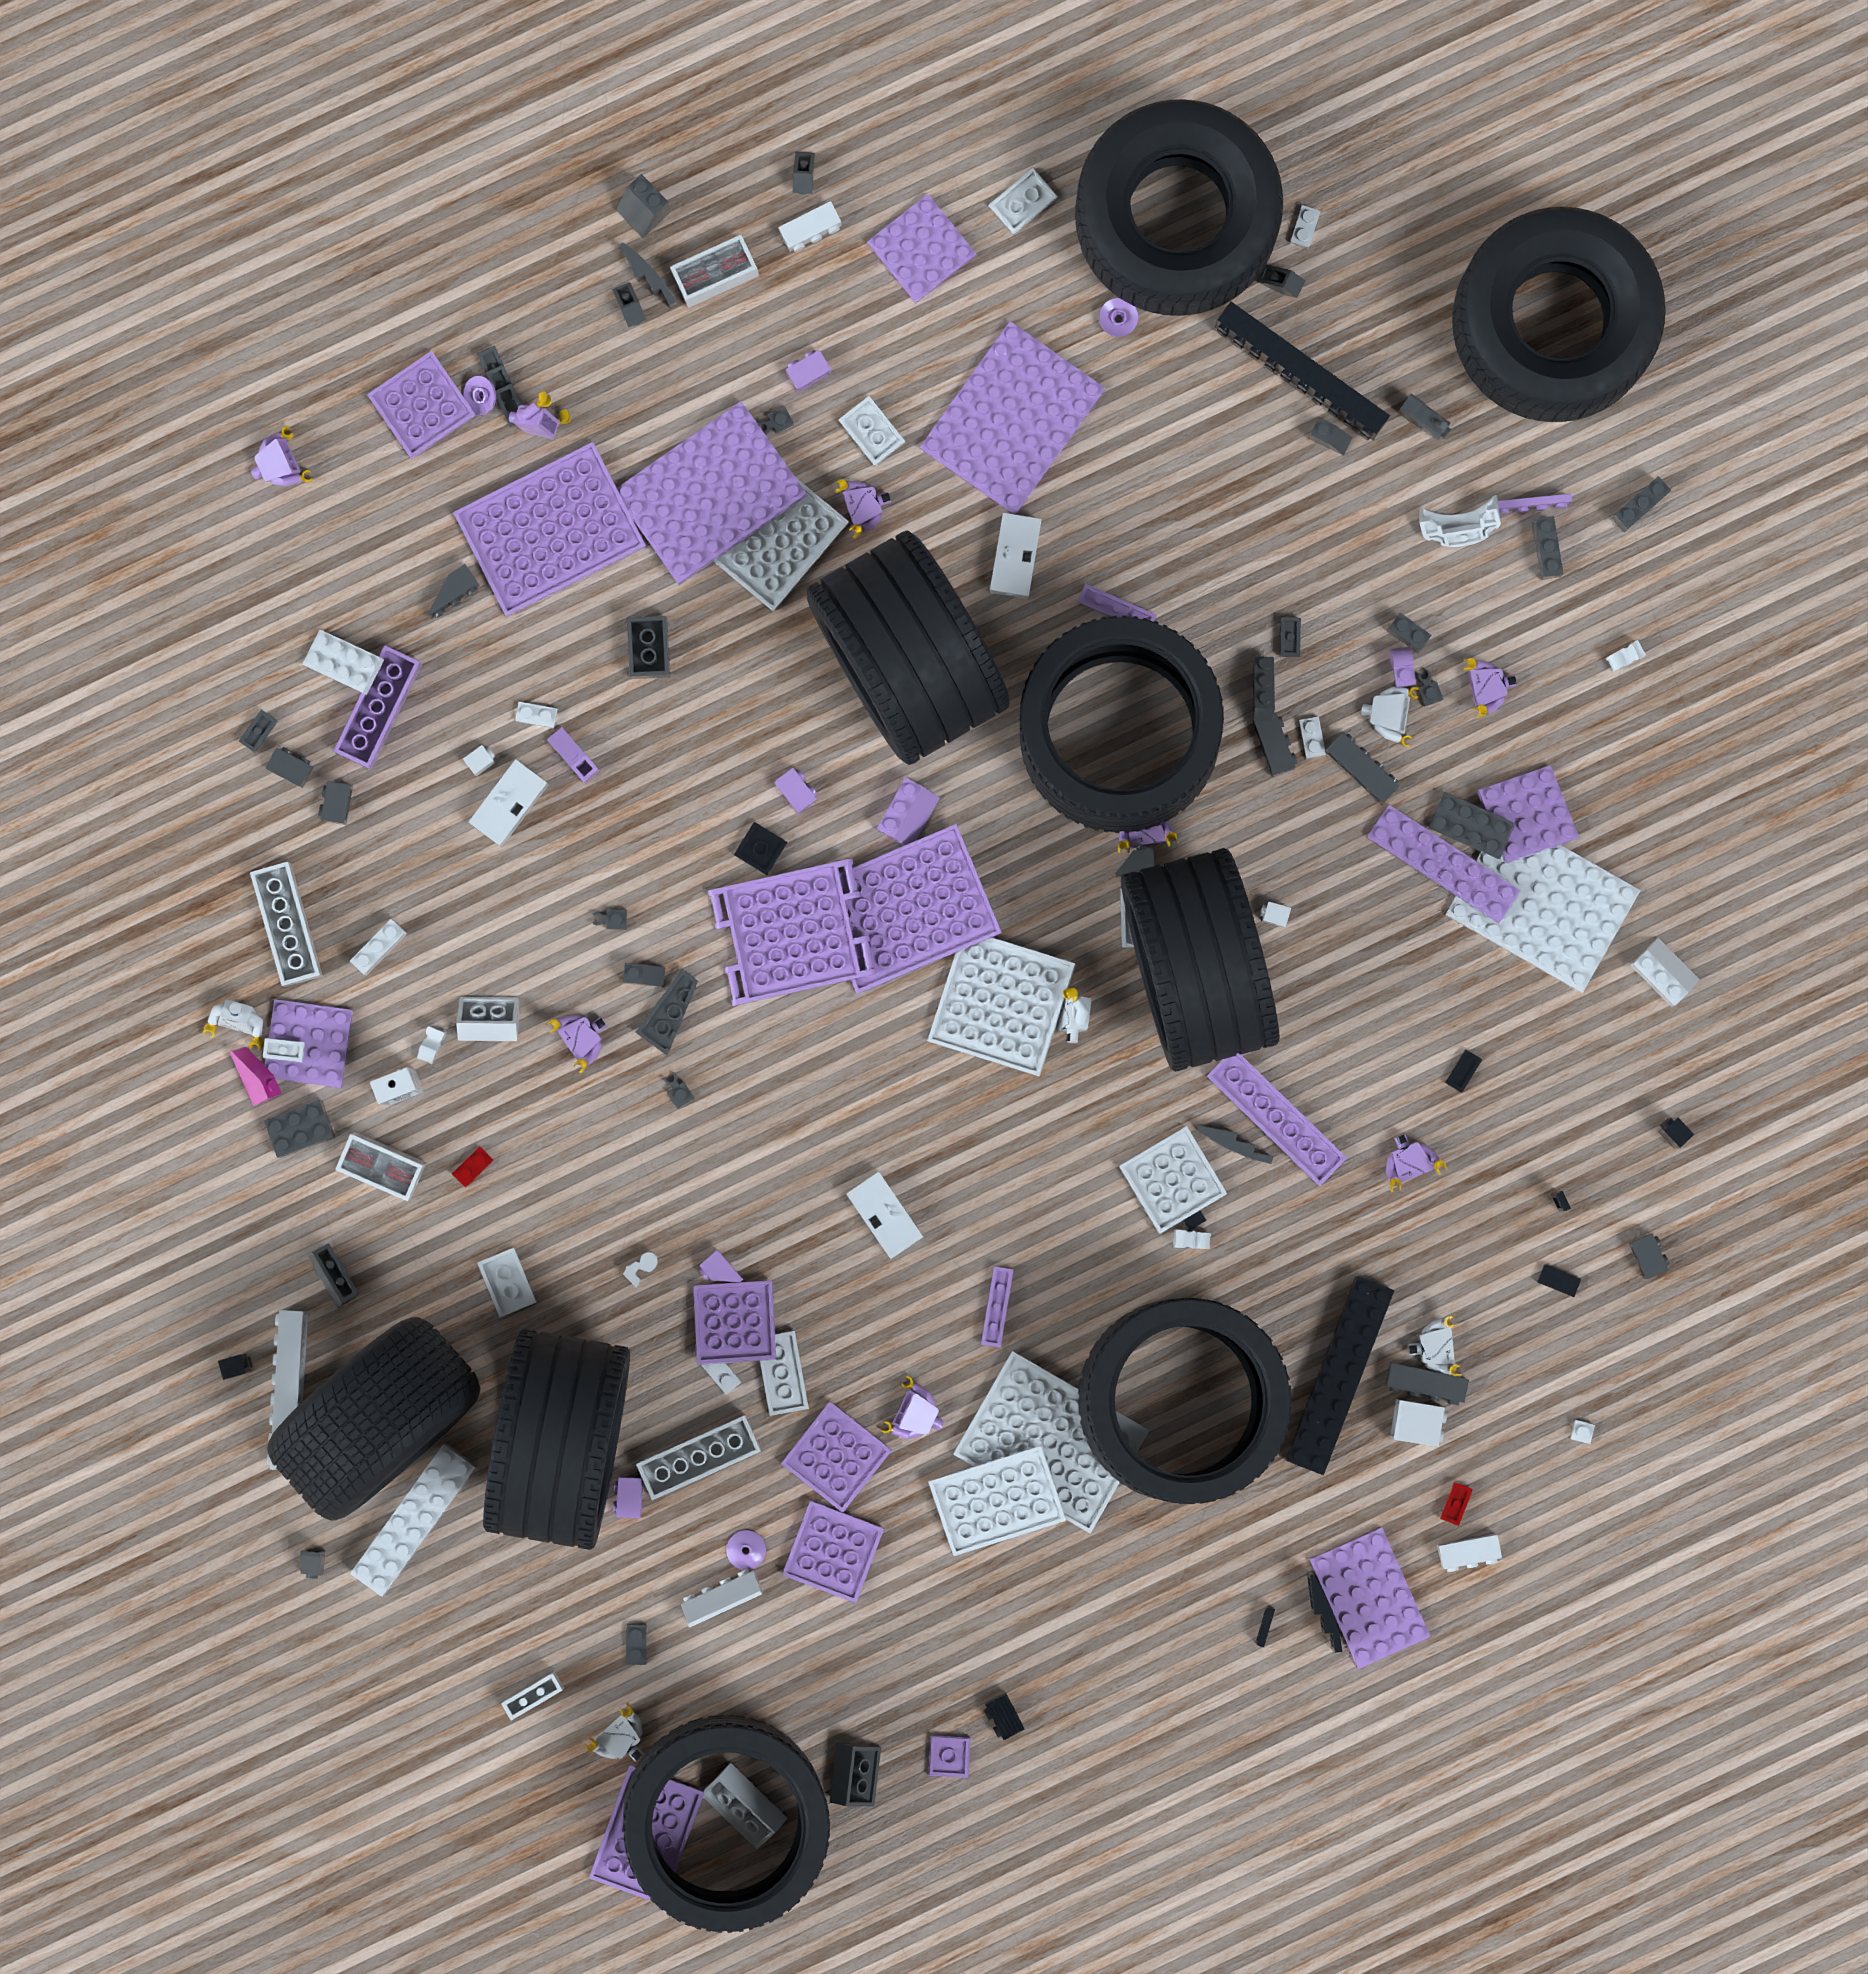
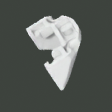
(1461, 528)

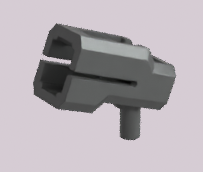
(1424, 417)

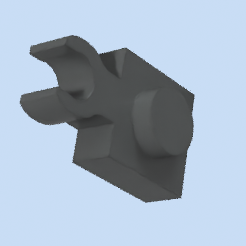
(778, 421)
(1429, 691)
(615, 919)
(679, 1093)

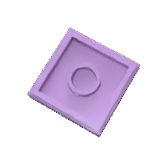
(949, 1756)

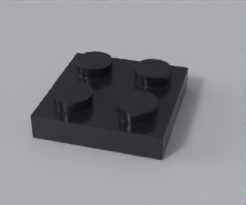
(760, 848)

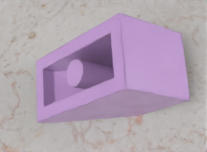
(719, 1269)

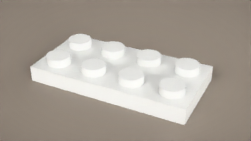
(343, 662)
(784, 1377)

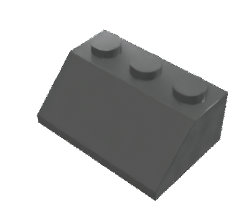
(855, 1774)

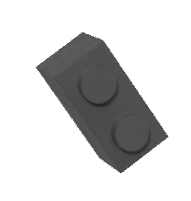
(1409, 633)
(289, 767)
(336, 802)
(1649, 1256)

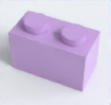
(808, 370)
(796, 791)
(629, 1497)

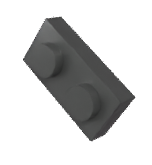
(1290, 637)
(258, 731)
(636, 1644)

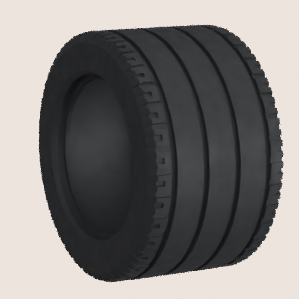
(908, 647)

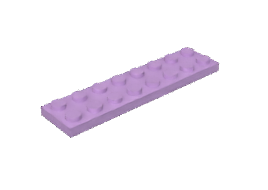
(1444, 864)
(1277, 1118)

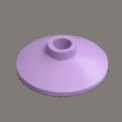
(1114, 308)
(474, 393)
(746, 1539)

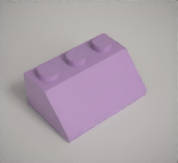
(908, 812)

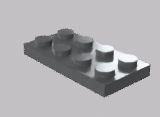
(1472, 825)

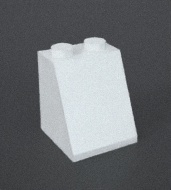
(1418, 1423)

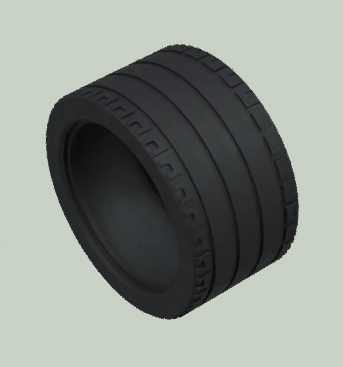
(1142, 644)
(1200, 959)
(1267, 1417)
(556, 1439)
(742, 1907)

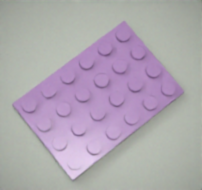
(1370, 1598)
(670, 1829)

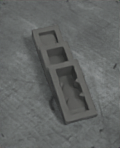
(644, 271)
(498, 376)
(1228, 1140)

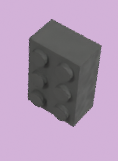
(648, 647)
(299, 1129)

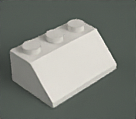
(1665, 972)
(488, 1019)

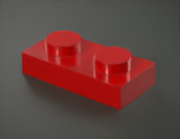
(472, 1166)
(1456, 1503)

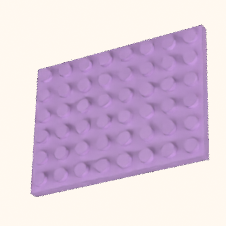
(1012, 418)
(710, 493)
(549, 529)
(918, 906)

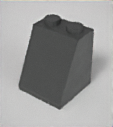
(643, 206)

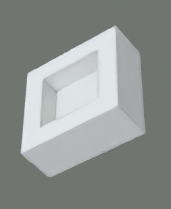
(1582, 1431)

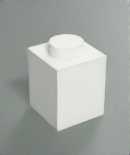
(479, 760)
(1275, 914)

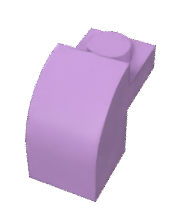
(1402, 666)

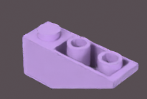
(573, 755)

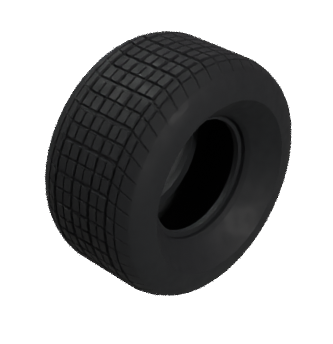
(1192, 137)
(1573, 244)
(373, 1418)

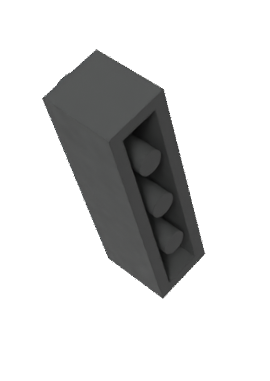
(1362, 768)
(1426, 1382)

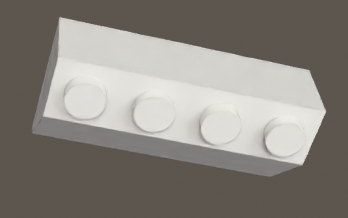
(721, 1598)
(744, 1806)

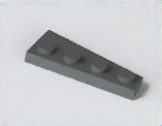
(666, 1016)

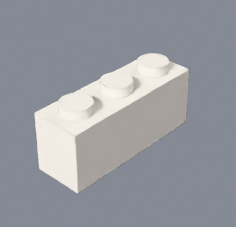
(810, 227)
(378, 947)
(1469, 1552)
(532, 1695)

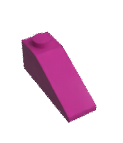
(256, 1077)

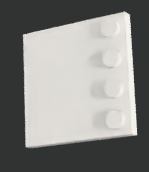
(1172, 1180)

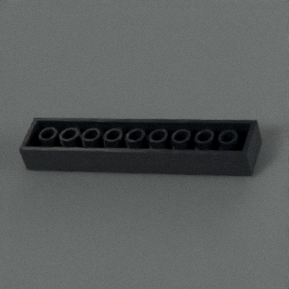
(1301, 371)
(1339, 1375)

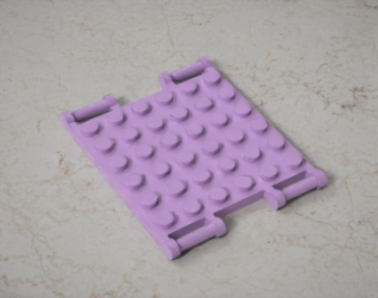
(792, 932)

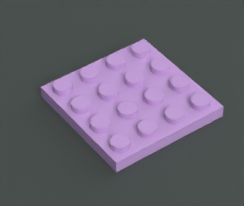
(921, 248)
(421, 405)
(1536, 808)
(325, 1038)
(734, 1322)
(836, 1456)
(833, 1551)

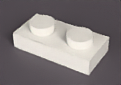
(1305, 227)
(536, 715)
(1312, 737)
(283, 1050)
(722, 1376)

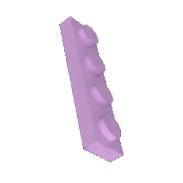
(1539, 503)
(1110, 604)
(997, 1307)

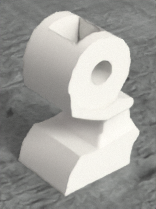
(1626, 656)
(432, 1044)
(1191, 1239)
(647, 1263)

